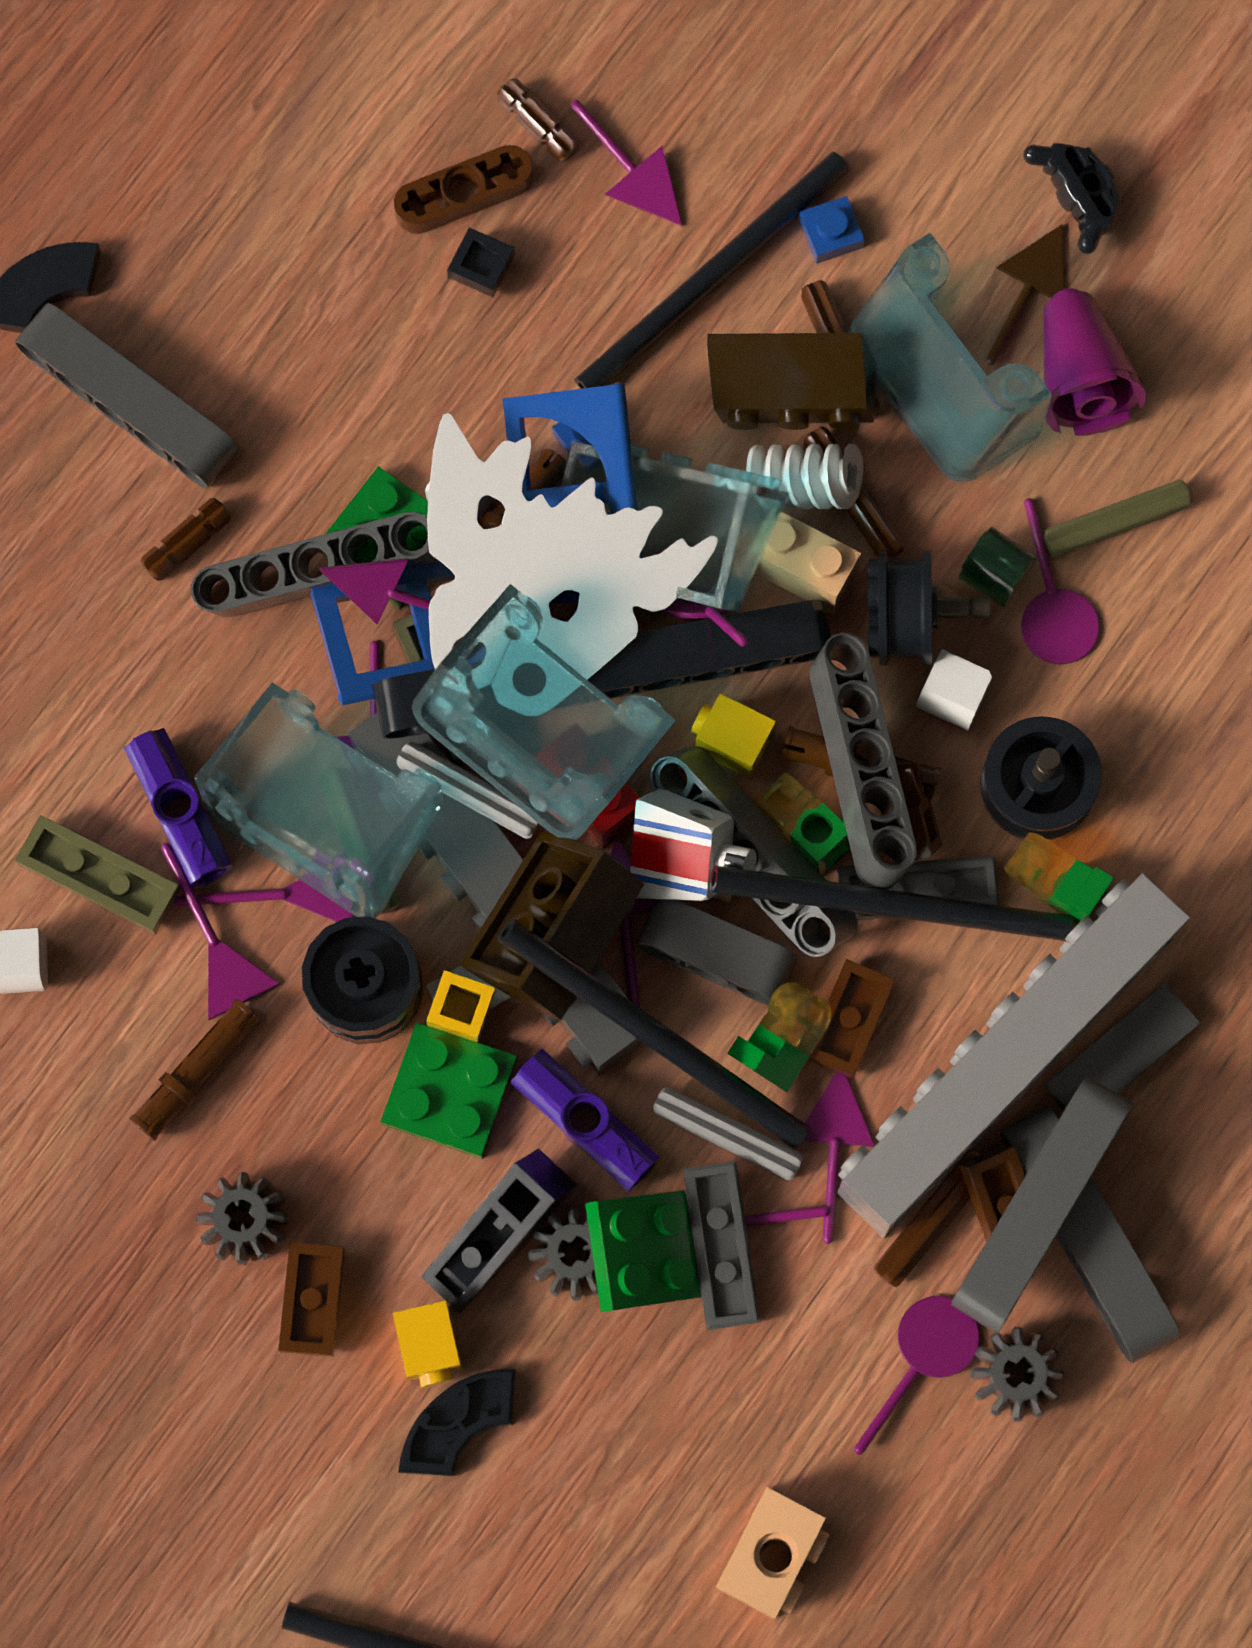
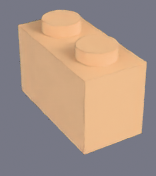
(808, 563)

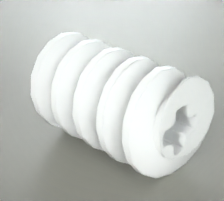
(813, 476)

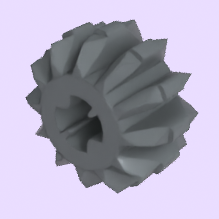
(225, 1227)
(564, 1236)
(1023, 1392)

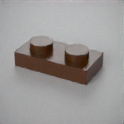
(855, 1010)
(992, 1183)
(311, 1299)

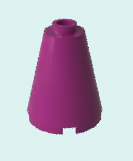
(1086, 367)

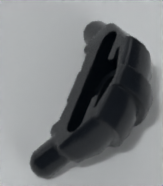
(1082, 187)

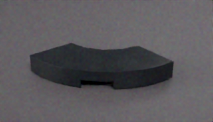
(46, 278)
(455, 1419)

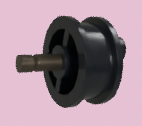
(907, 607)
(1040, 778)

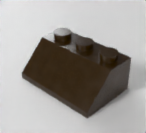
(792, 379)
(570, 900)

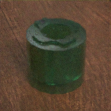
(997, 566)

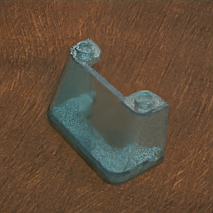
(934, 381)
(535, 720)
(317, 803)

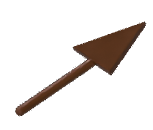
(1039, 269)

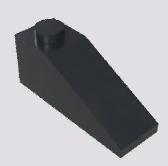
(499, 1229)

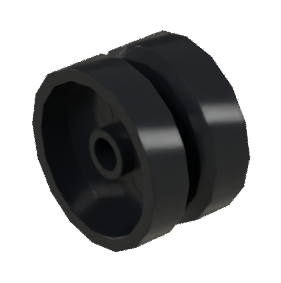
(357, 949)

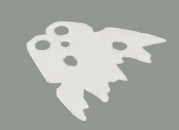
(544, 554)

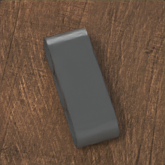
(716, 950)

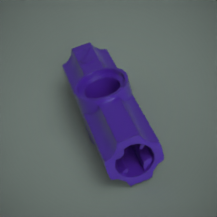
(165, 780)
(610, 1144)

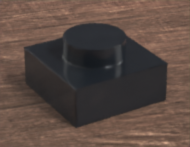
(481, 262)

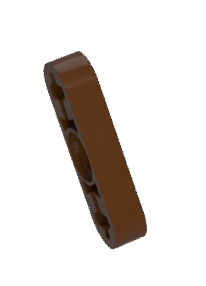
(470, 169)

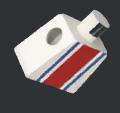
(679, 846)

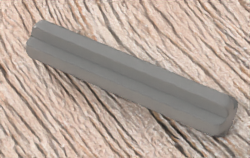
(468, 789)
(728, 1133)

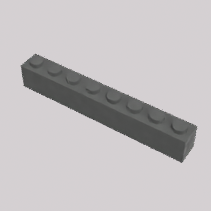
(479, 867)

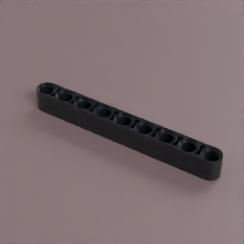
(661, 658)

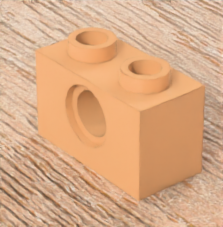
(780, 1520)

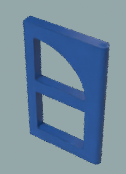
(603, 420)
(358, 687)

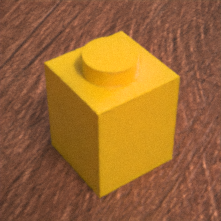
(733, 734)
(461, 1006)
(428, 1343)

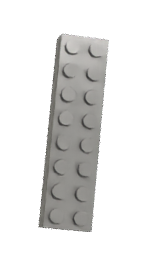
(1019, 1047)

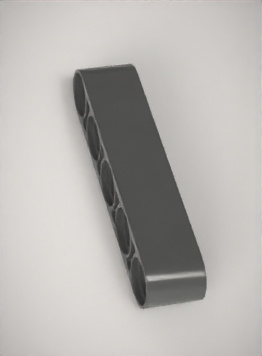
(127, 395)
(293, 561)
(853, 781)
(711, 784)
(1041, 1204)
(1101, 1254)

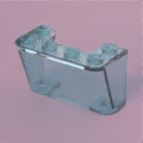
(696, 504)

